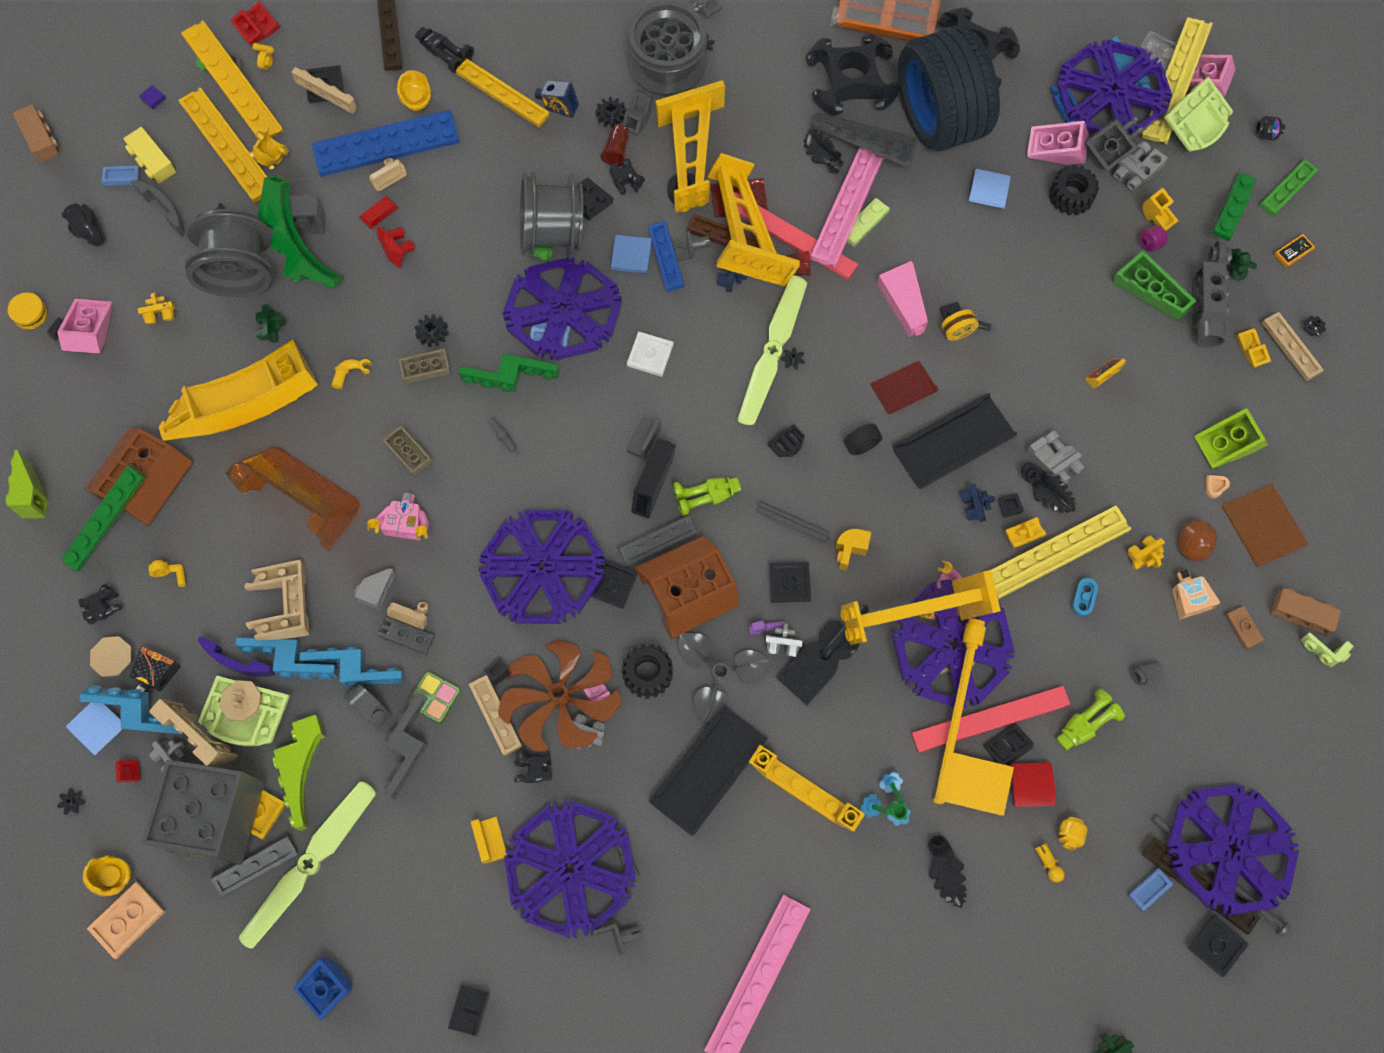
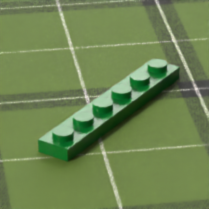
(103, 518)

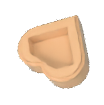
(1216, 485)

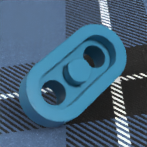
(1084, 598)

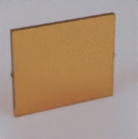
(1264, 525)

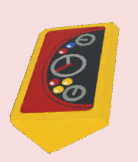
(1105, 372)

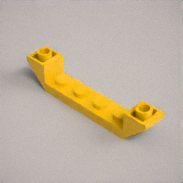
(805, 791)

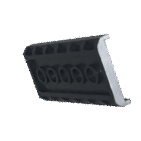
(953, 441)
(707, 771)

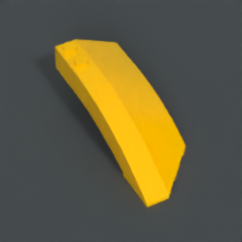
(240, 395)

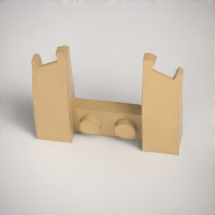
(294, 621)
(208, 751)

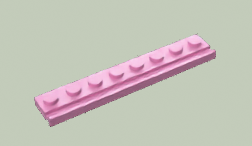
(846, 208)
(758, 977)

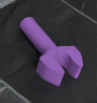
(760, 627)

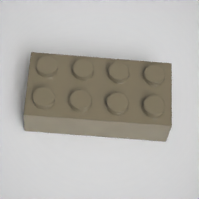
(424, 366)
(407, 451)

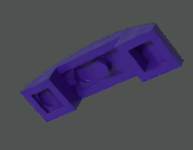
(255, 669)

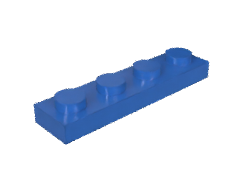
(666, 256)

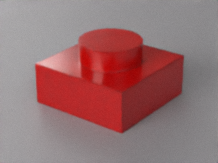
(127, 771)

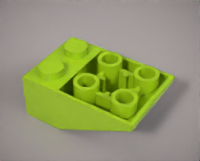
(25, 493)

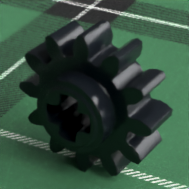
(610, 112)
(438, 328)

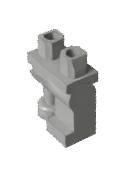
(1137, 171)
(1058, 462)

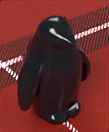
(83, 223)

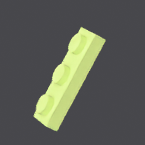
(867, 220)

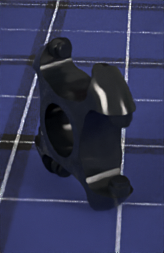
(993, 41)
(847, 88)

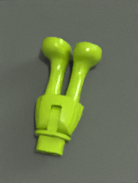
(716, 488)
(1078, 728)

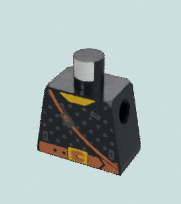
(152, 670)

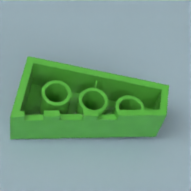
(1154, 286)

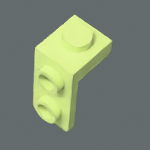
(1326, 655)

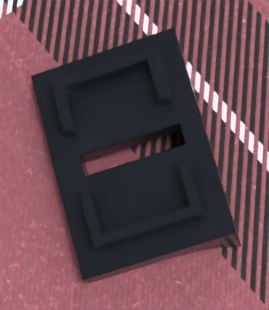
(1016, 738)
(465, 1021)

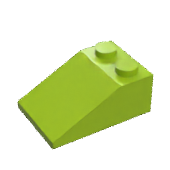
(1231, 439)

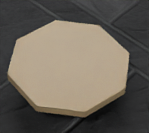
(110, 656)
(240, 701)

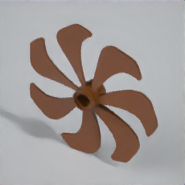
(568, 733)

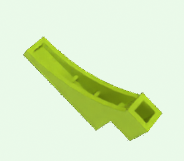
(294, 765)

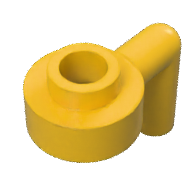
(264, 58)
(160, 568)

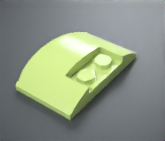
(1200, 116)
(254, 731)

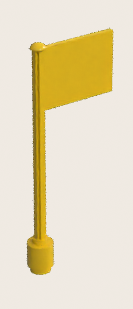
(964, 778)

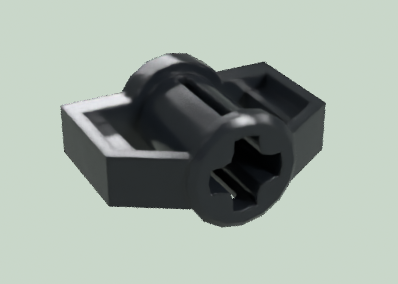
(787, 442)

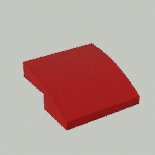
(255, 23)
(1033, 784)

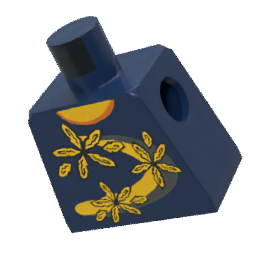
(558, 97)

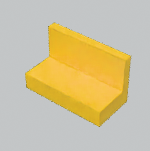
(489, 840)

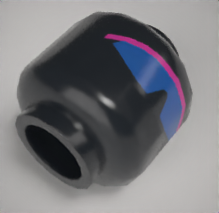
(1270, 128)

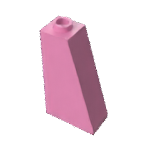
(904, 297)

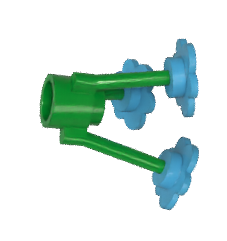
(897, 810)

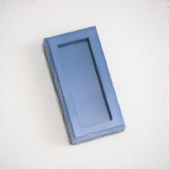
(120, 175)
(1150, 890)

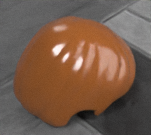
(1197, 540)

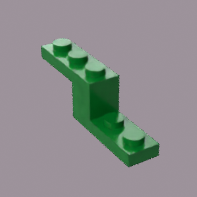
(1234, 206)
(509, 373)

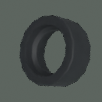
(863, 439)

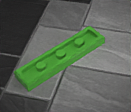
(1288, 188)

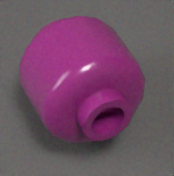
(1153, 238)

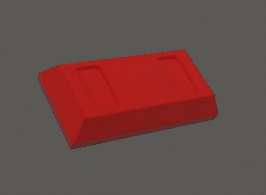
(378, 212)

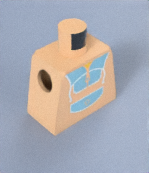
(1193, 595)

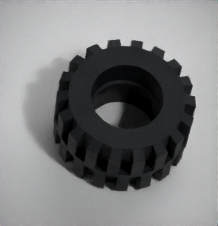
(1077, 178)
(643, 655)

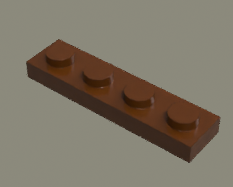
(716, 232)

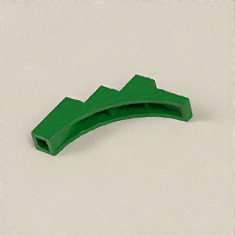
(277, 214)

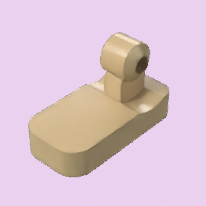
(388, 175)
(409, 617)

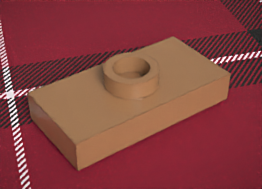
(1244, 627)

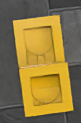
(1252, 348)

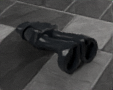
(436, 43)

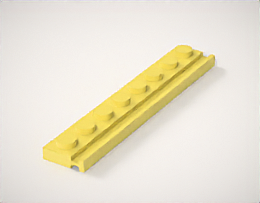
(1180, 73)
(1059, 551)

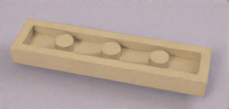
(324, 90)
(1292, 346)
(489, 705)

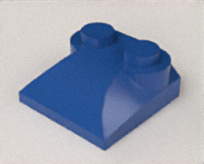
(323, 987)

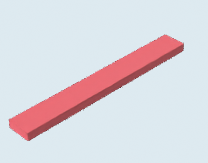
(797, 239)
(993, 718)

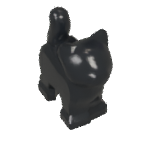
(625, 175)
(98, 606)
(536, 767)

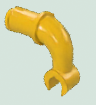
(343, 369)

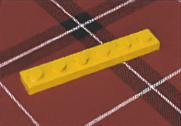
(502, 93)

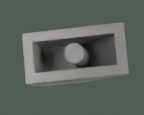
(375, 588)

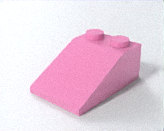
(1216, 67)
(1059, 143)
(85, 326)

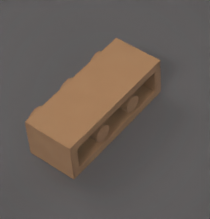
(36, 133)
(1305, 611)

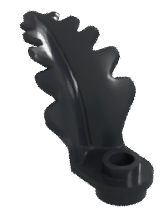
(822, 150)
(1047, 487)
(946, 870)

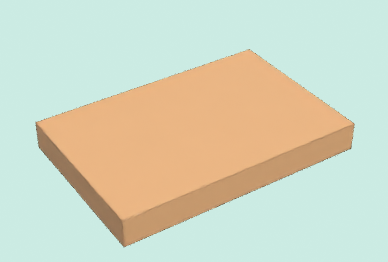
(126, 920)

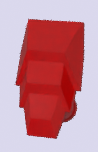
(393, 250)

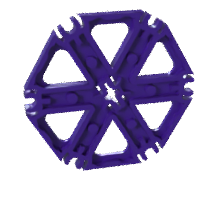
(1109, 77)
(557, 320)
(535, 554)
(942, 657)
(1217, 850)
(552, 861)

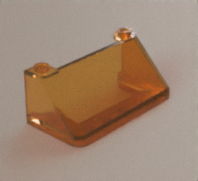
(331, 506)

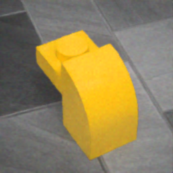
(1157, 209)
(849, 542)

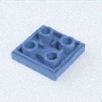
(631, 254)

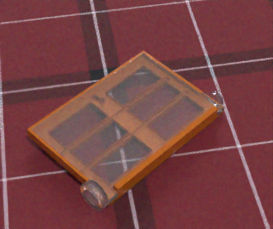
(888, 17)

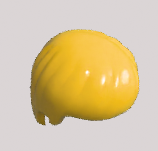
(413, 90)
(106, 875)

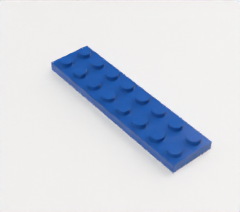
(385, 142)

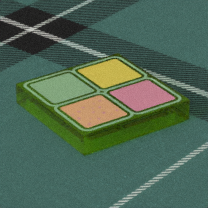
(441, 696)

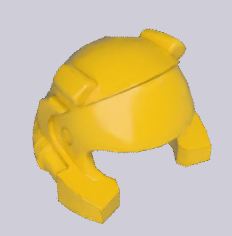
(268, 151)

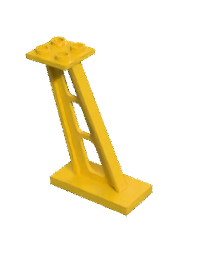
(674, 111)
(739, 257)
(972, 595)

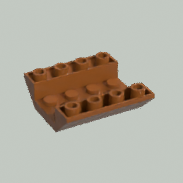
(162, 468)
(698, 597)

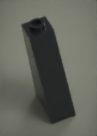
(652, 478)

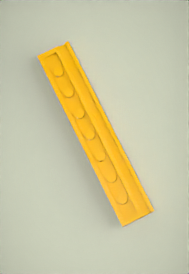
(231, 80)
(225, 143)

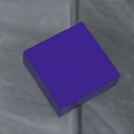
(152, 97)

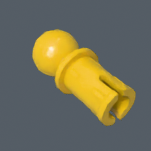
(1055, 873)

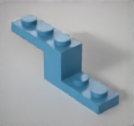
(287, 658)
(352, 666)
(133, 707)

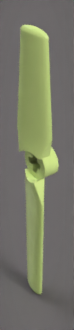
(766, 368)
(321, 846)

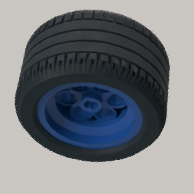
(948, 88)

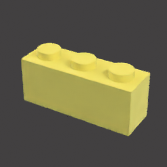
(149, 155)

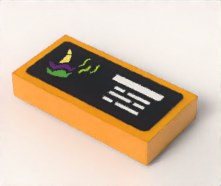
(1294, 250)

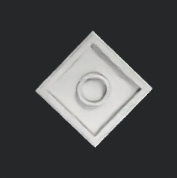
(650, 354)

